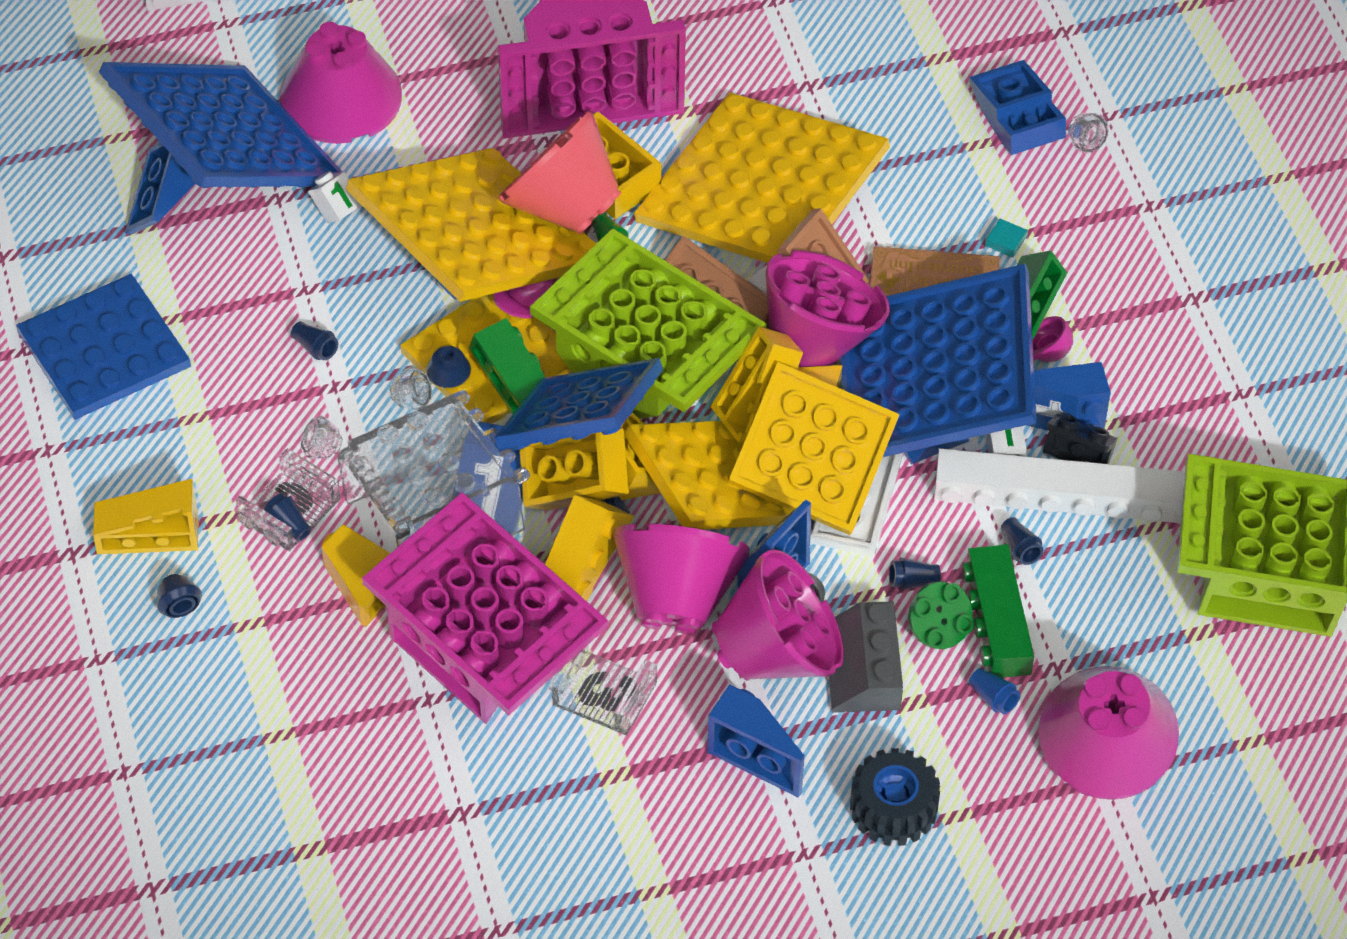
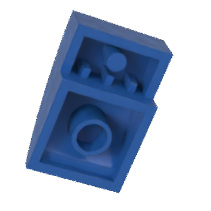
(1018, 107)

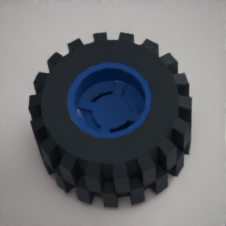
(895, 796)

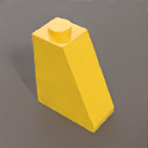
(347, 560)

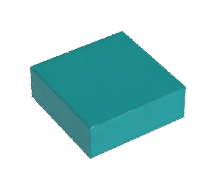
(1006, 238)

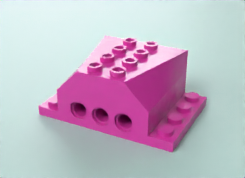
(590, 59)
(481, 609)

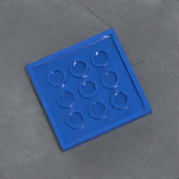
(103, 346)
(579, 404)

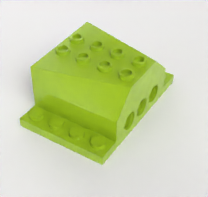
(636, 307)
(1265, 544)

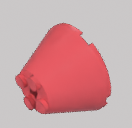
(567, 180)

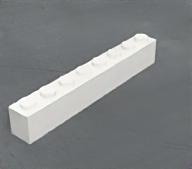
(1059, 485)

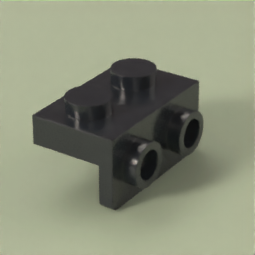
(1078, 442)

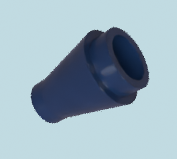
(316, 341)
(287, 511)
(1023, 543)
(912, 574)

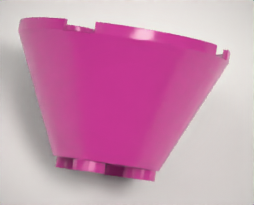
(340, 86)
(822, 305)
(677, 573)
(778, 624)
(1108, 732)

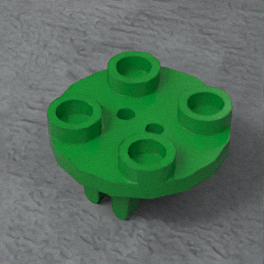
(954, 609)

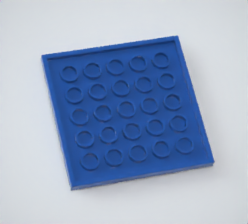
(219, 124)
(950, 360)

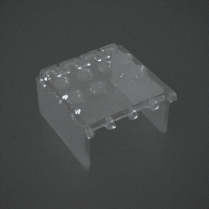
(427, 461)

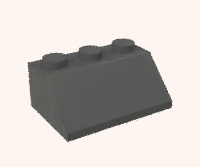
(871, 660)

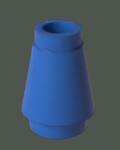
(995, 691)

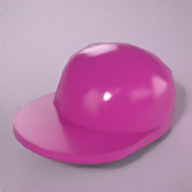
(518, 300)
(1052, 340)

